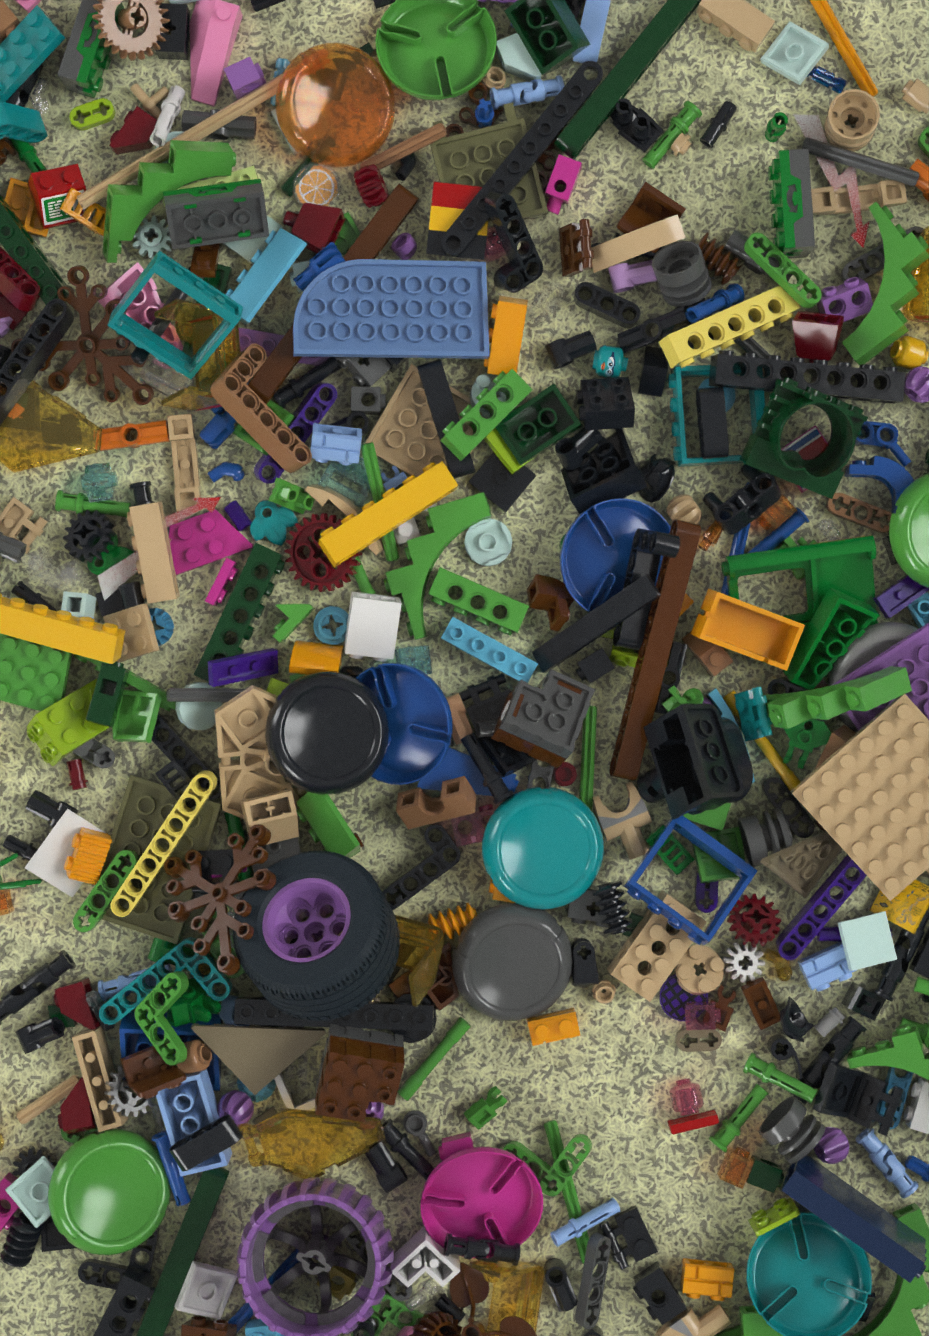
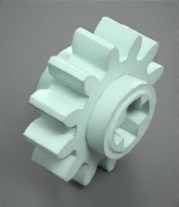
(146, 231)

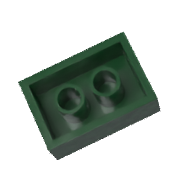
(547, 32)

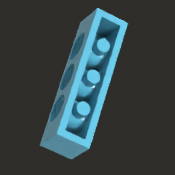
(489, 650)

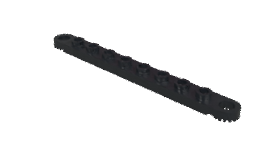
(524, 155)

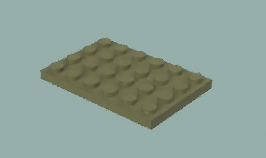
(138, 820)

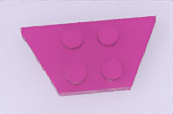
(204, 541)

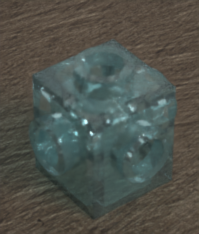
(99, 482)
(415, 656)

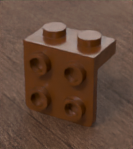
(648, 208)
(149, 1073)

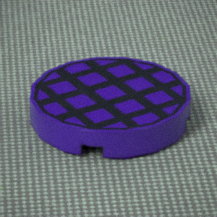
(674, 998)

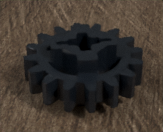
(89, 536)

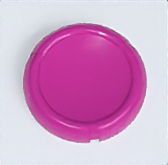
(482, 1196)

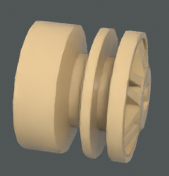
(858, 109)

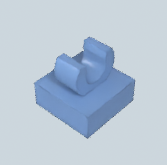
(396, 481)

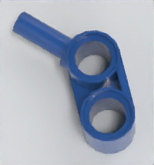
(873, 438)

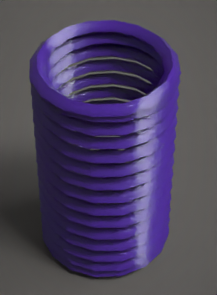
(240, 519)

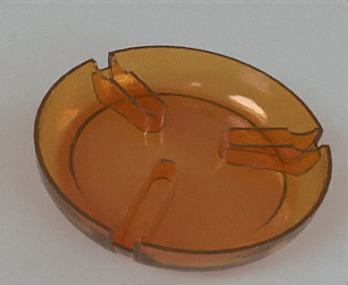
(335, 104)

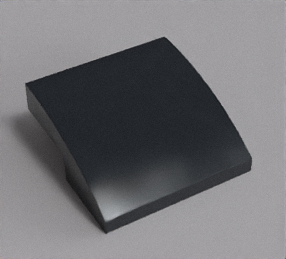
(504, 757)

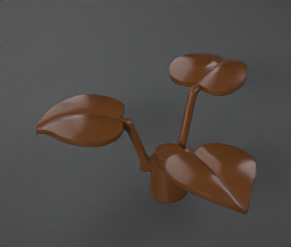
(471, 1288)

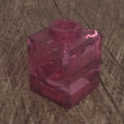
(692, 1021)

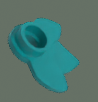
(274, 525)

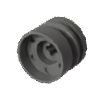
(681, 273)
(764, 837)
(792, 1130)

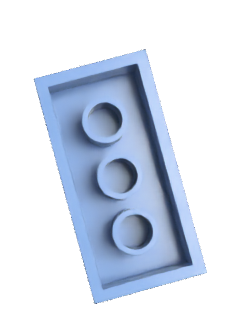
(188, 1110)

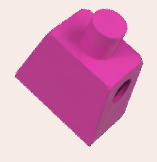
(565, 172)

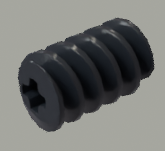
(612, 908)
(20, 1242)

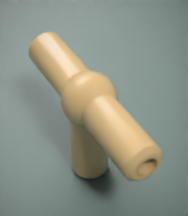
(149, 104)

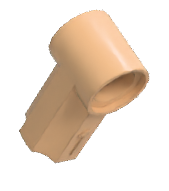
(461, 725)

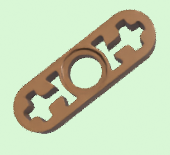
(846, 499)

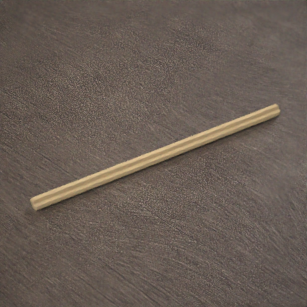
(193, 134)

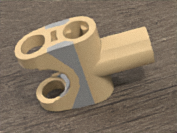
(625, 823)
(690, 1325)

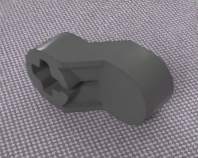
(101, 756)

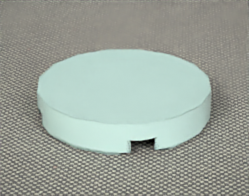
(483, 547)
(197, 714)

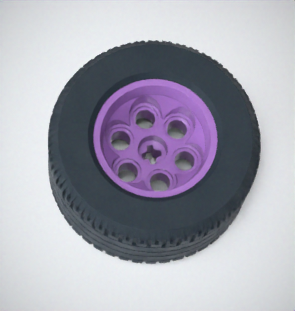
(343, 968)

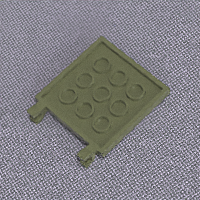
(477, 154)

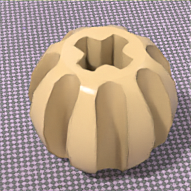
(684, 509)

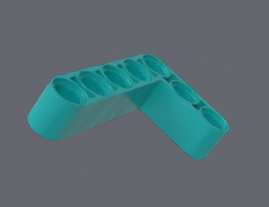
(21, 123)
(158, 970)

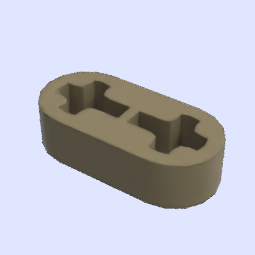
(694, 1046)

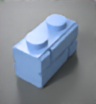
(335, 444)
(825, 967)

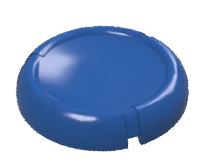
(599, 548)
(416, 718)

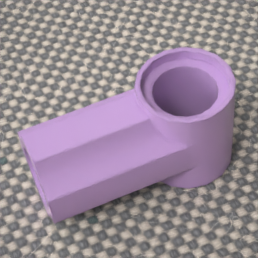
(627, 276)

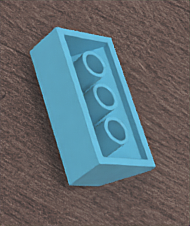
(265, 272)

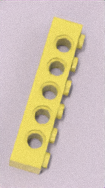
(676, 344)

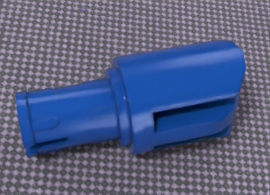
(320, 262)
(218, 430)

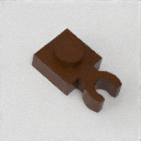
(726, 1011)

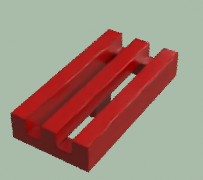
(693, 1122)

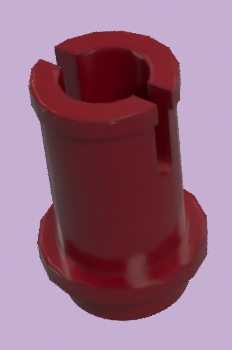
(76, 774)

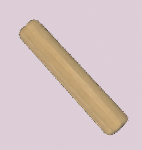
(47, 1100)

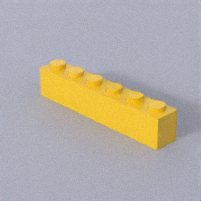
(387, 514)
(60, 630)

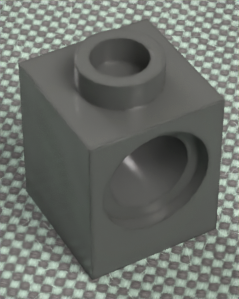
(359, 393)

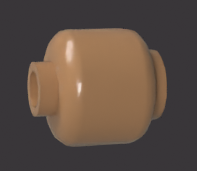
(197, 1058)

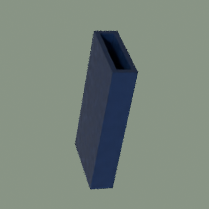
(856, 1217)

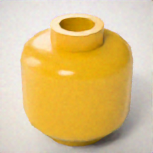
(909, 352)

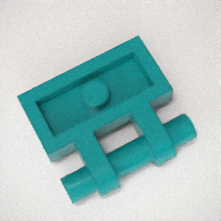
(753, 714)

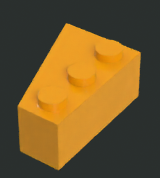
(506, 334)

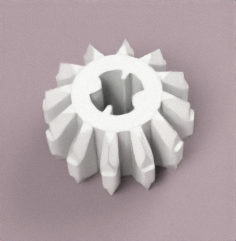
(748, 968)

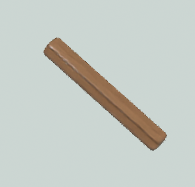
(407, 147)

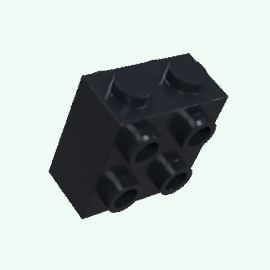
(606, 403)

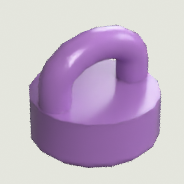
(404, 246)

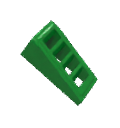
(650, 839)

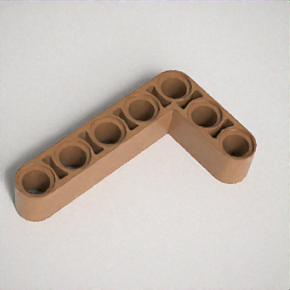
(254, 415)

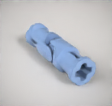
(530, 91)
(122, 981)
(887, 1162)

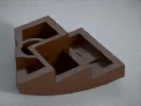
(444, 988)

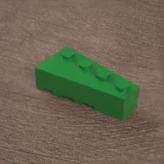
(828, 636)

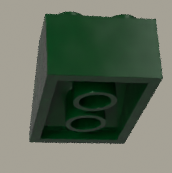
(538, 424)

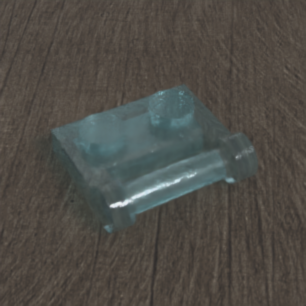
(354, 473)

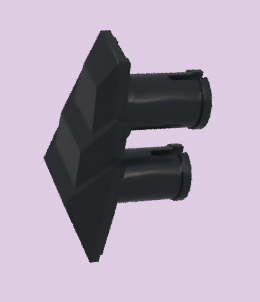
(635, 125)

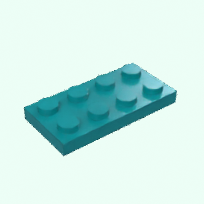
(26, 50)

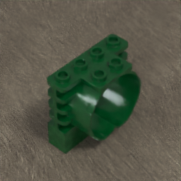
(817, 474)

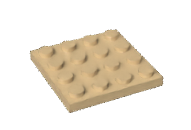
(406, 429)

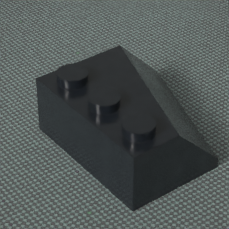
(605, 473)

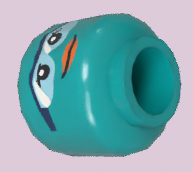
(609, 361)

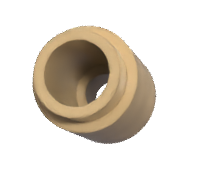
(916, 95)

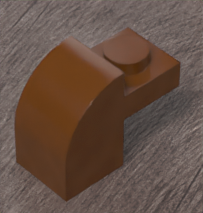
(551, 596)

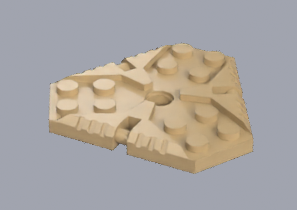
(242, 733)

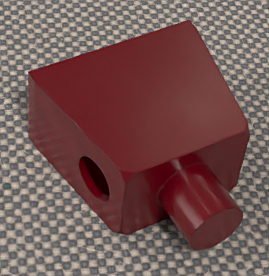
(315, 225)
(816, 335)

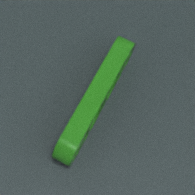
(785, 267)
(104, 889)

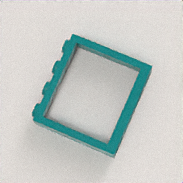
(195, 288)
(757, 404)

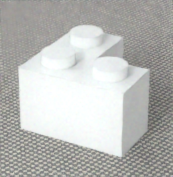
(424, 1255)

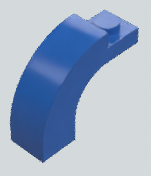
(885, 470)

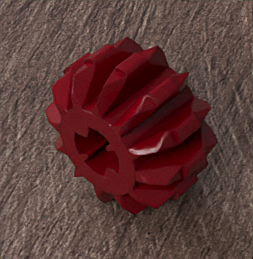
(371, 185)

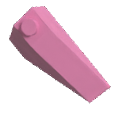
(211, 43)
(144, 304)

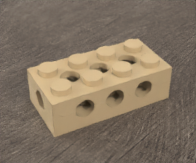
(660, 961)

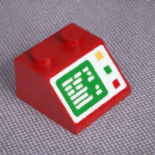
(50, 190)

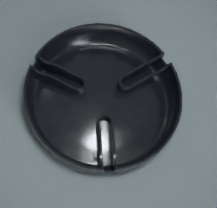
(327, 733)

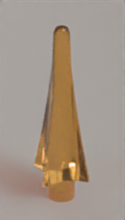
(710, 536)

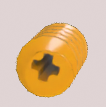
(453, 921)

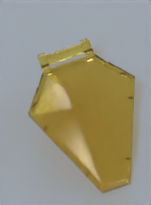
(45, 431)
(309, 1142)

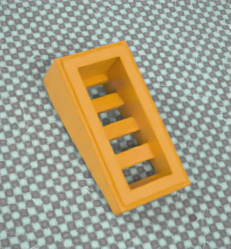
(98, 220)

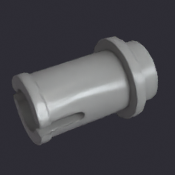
(829, 1021)

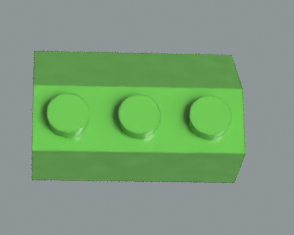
(327, 824)

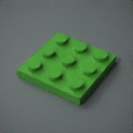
(32, 673)

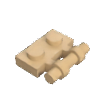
(15, 517)

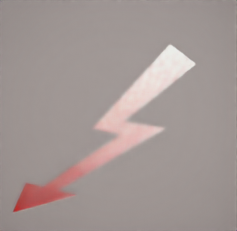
(813, 129)
(122, 571)

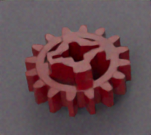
(757, 912)

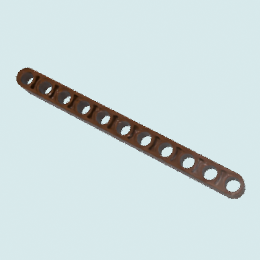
(366, 246)
(654, 653)

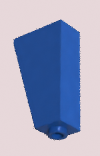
(457, 765)

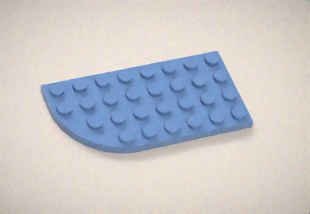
(395, 310)

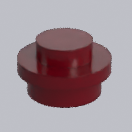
(564, 774)

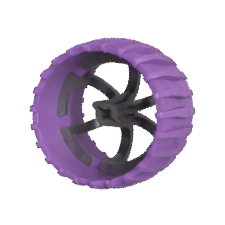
(264, 1297)

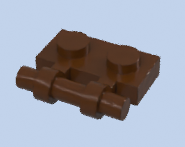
(576, 248)

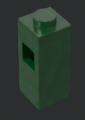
(107, 694)

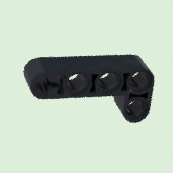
(502, 210)
(417, 871)

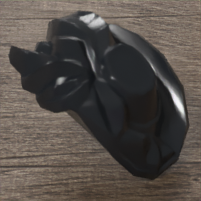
(658, 476)
(793, 1021)

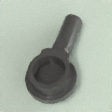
(415, 1124)

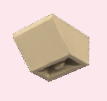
(274, 812)

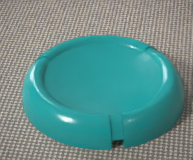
(542, 848)
(808, 1278)

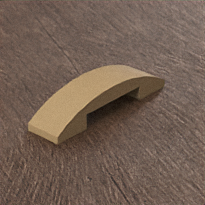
(886, 193)
(637, 243)
(184, 460)
(325, 495)

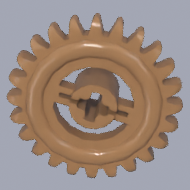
(129, 20)

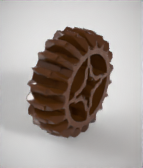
(437, 1324)

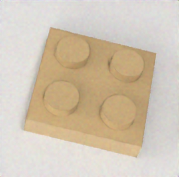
(139, 631)

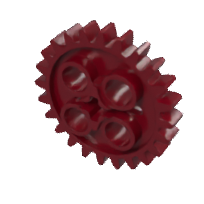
(309, 567)

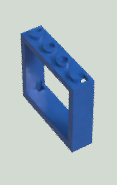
(713, 849)

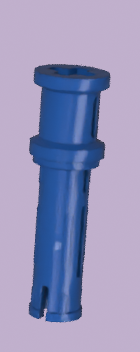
(720, 301)

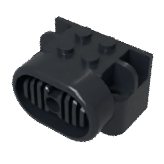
(699, 759)

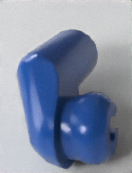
(229, 469)

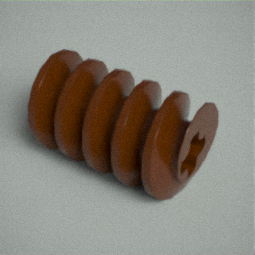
(717, 261)

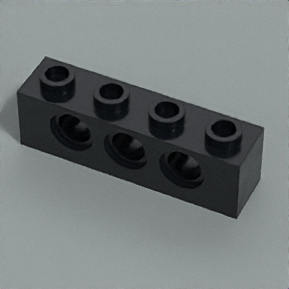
(133, 1283)

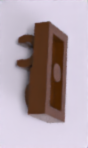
(205, 260)
(761, 1003)

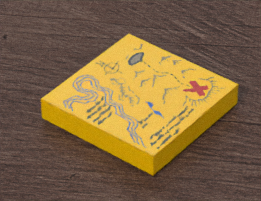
(906, 908)

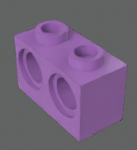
(244, 77)
(843, 295)

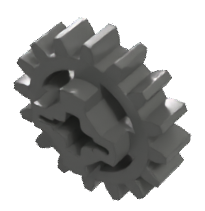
(128, 1098)

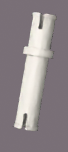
(170, 109)

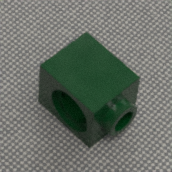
(765, 1174)

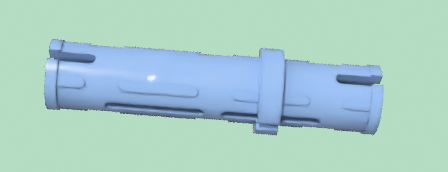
(577, 1226)

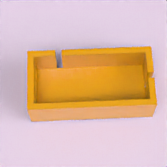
(747, 629)

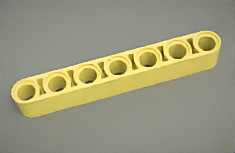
(155, 851)

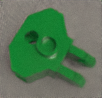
(806, 740)
(192, 1006)

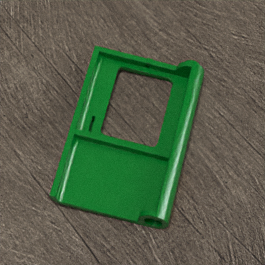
(833, 564)

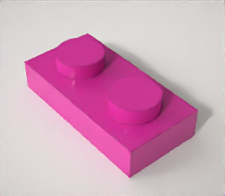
(227, 573)

